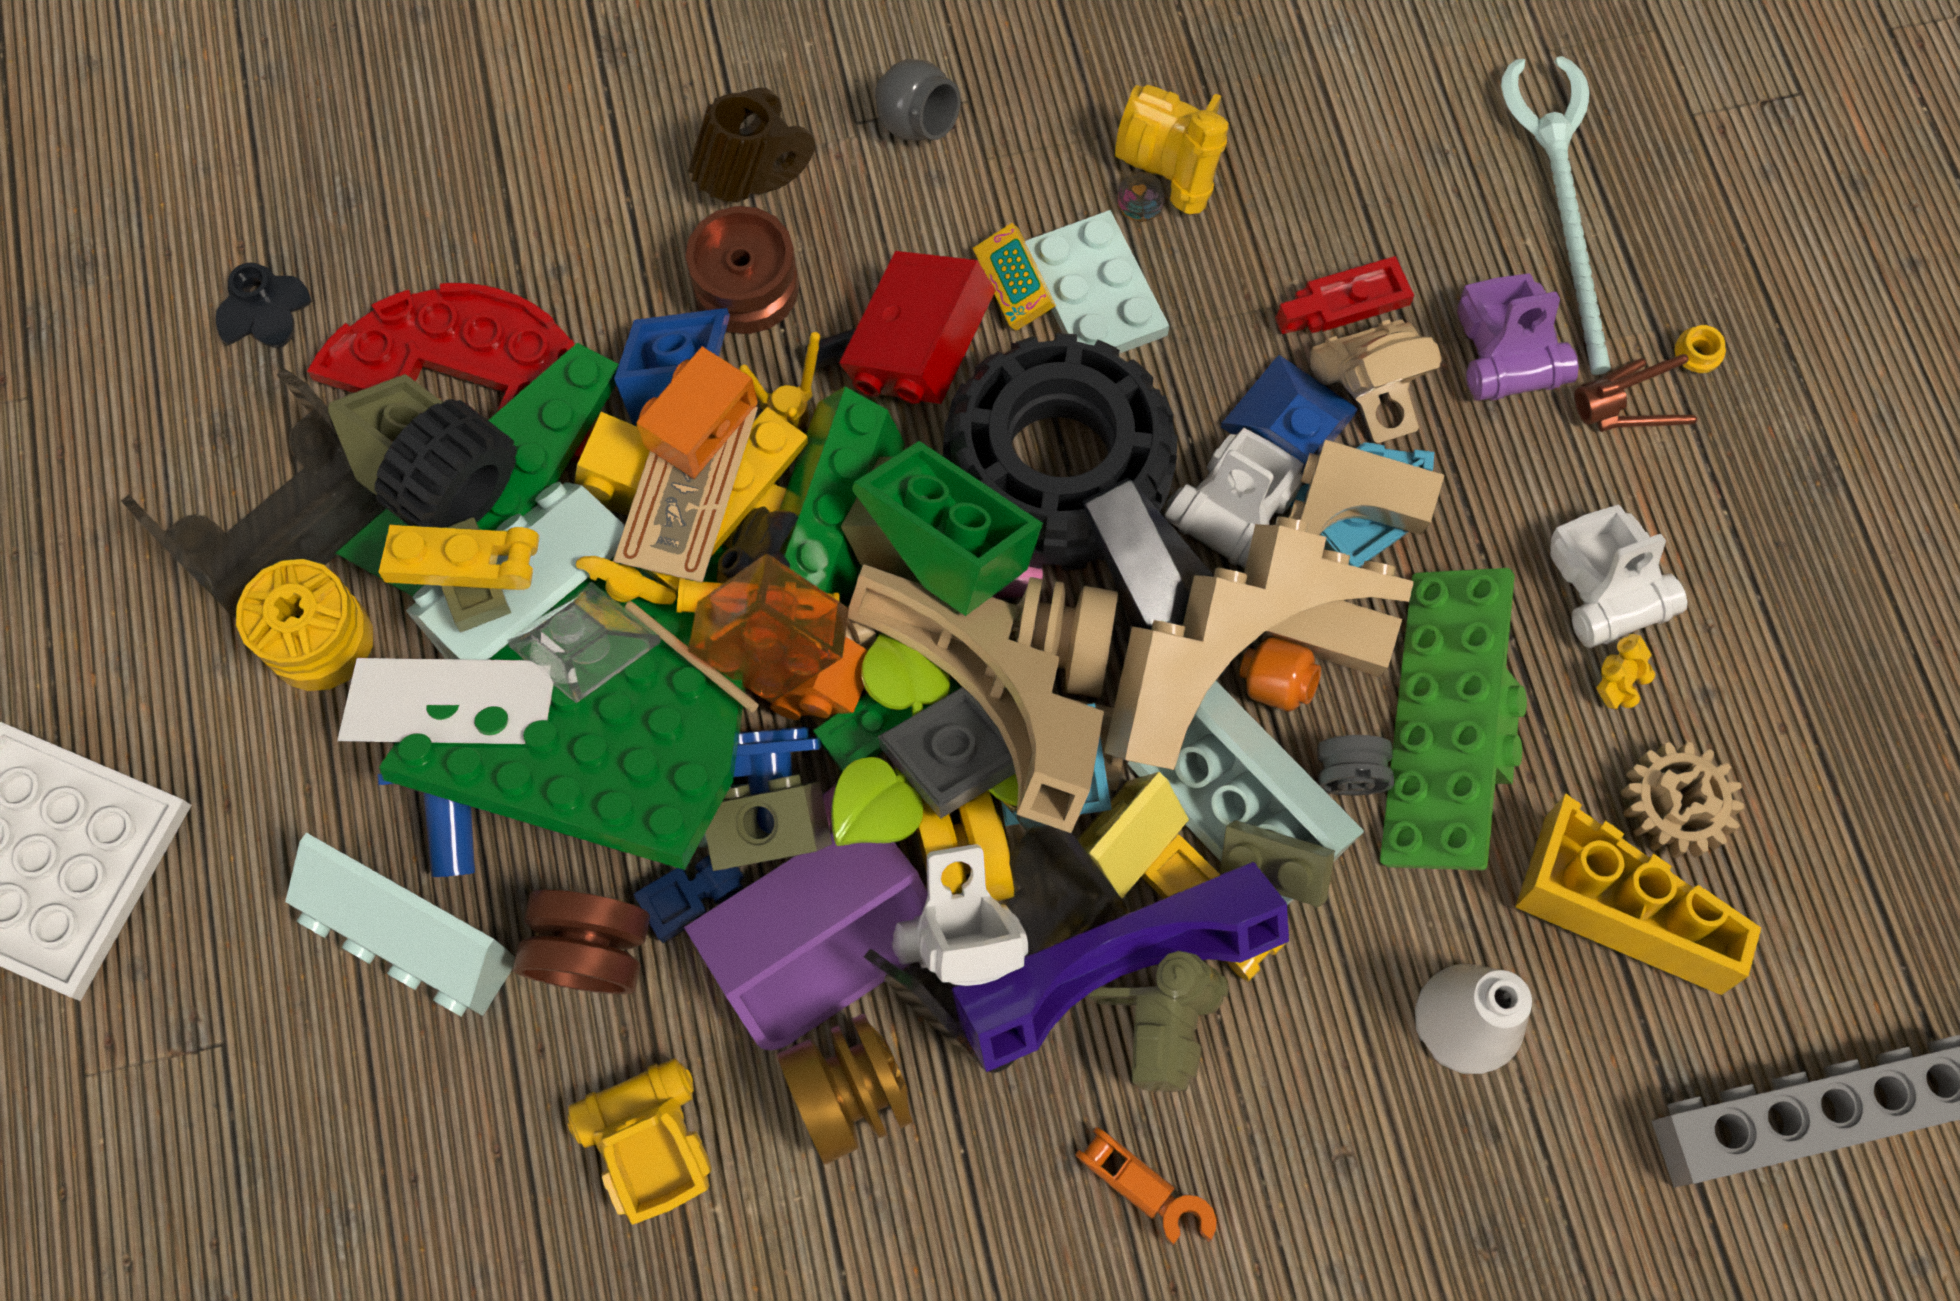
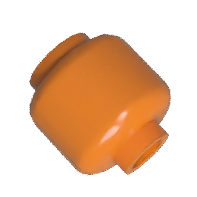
(1280, 674)

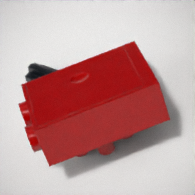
(913, 328)

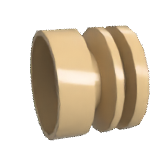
(1074, 634)

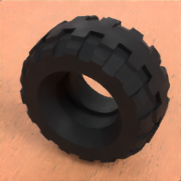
(1071, 383)

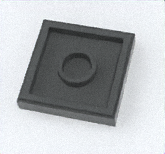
(949, 752)

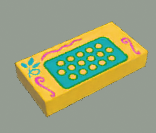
(1014, 276)

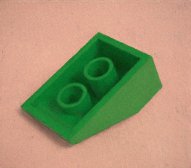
(948, 526)

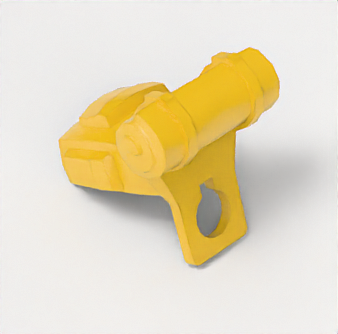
(1173, 141)
(644, 1141)

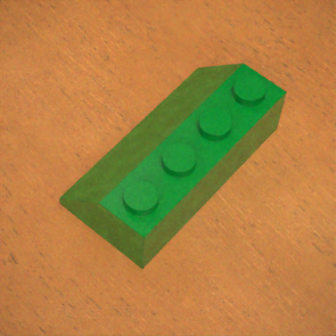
(842, 446)

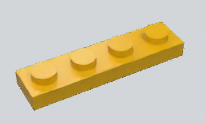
(768, 453)

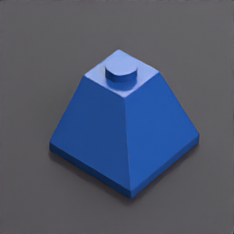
(657, 349)
(1291, 410)

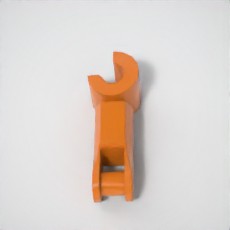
(1146, 1188)

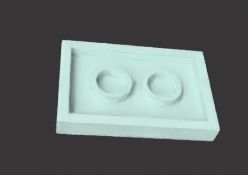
(1098, 284)

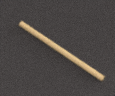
(682, 649)

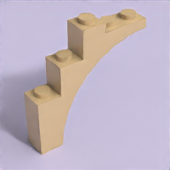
(1176, 665)
(1045, 733)

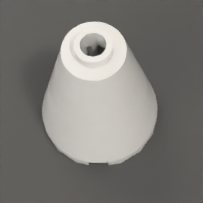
(1473, 1017)

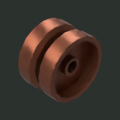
(743, 264)
(581, 942)

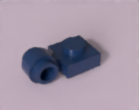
(676, 900)

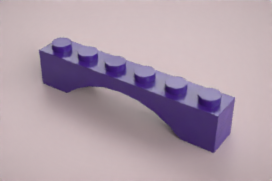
(1216, 920)

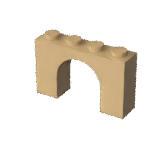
(1350, 486)

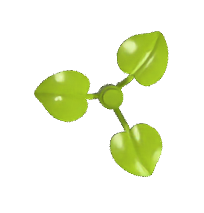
(871, 798)

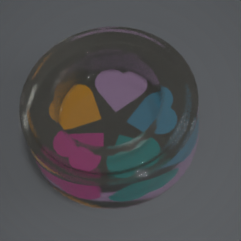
(1141, 196)

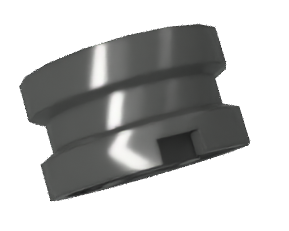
(1355, 765)

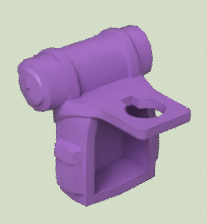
(1514, 338)

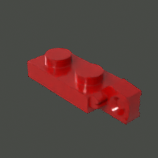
(1347, 297)

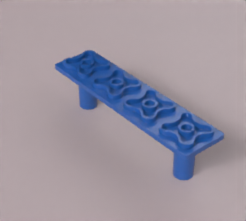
(759, 756)

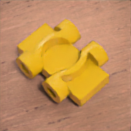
(1623, 670)

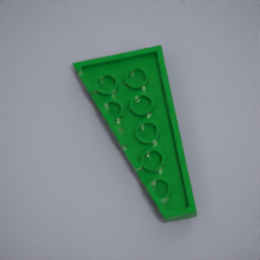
(546, 428)

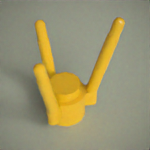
(788, 400)

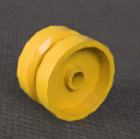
(975, 825)

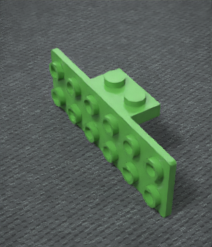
(1452, 721)

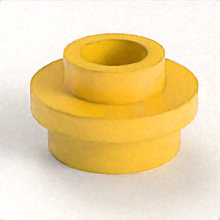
(1706, 339)

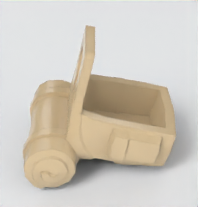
(1377, 364)

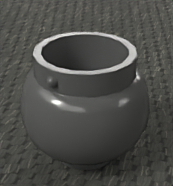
(917, 100)

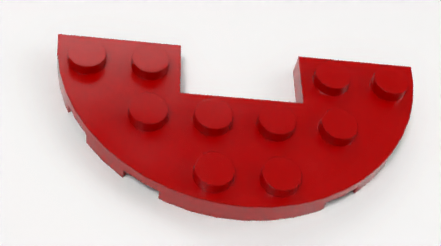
(454, 330)

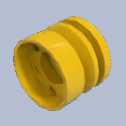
(321, 644)

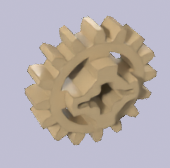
(1705, 800)

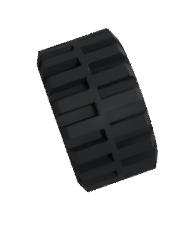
(445, 467)

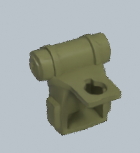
(1167, 1019)

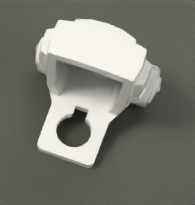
(1244, 488)
(1616, 575)
(964, 934)

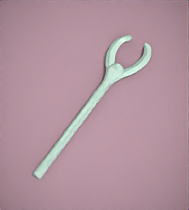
(1554, 135)

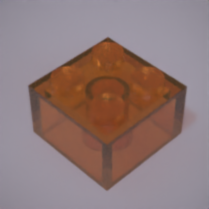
(769, 629)

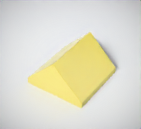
(1135, 831)

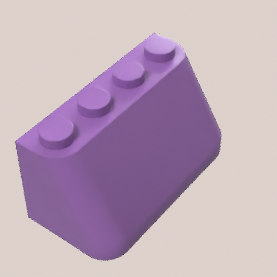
(798, 936)

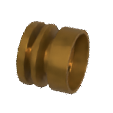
(845, 1088)

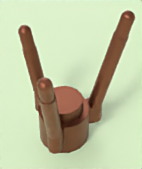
(1604, 398)

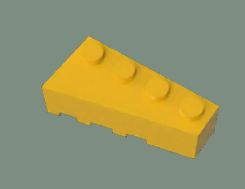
(615, 463)
(1633, 902)

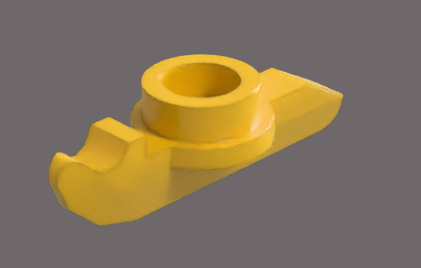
(625, 581)

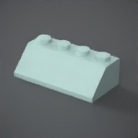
(569, 527)
(1242, 774)
(397, 927)

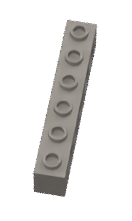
(1698, 1156)

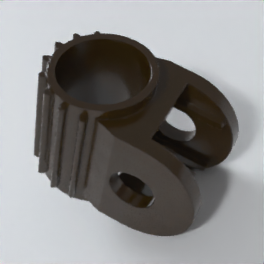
(739, 161)

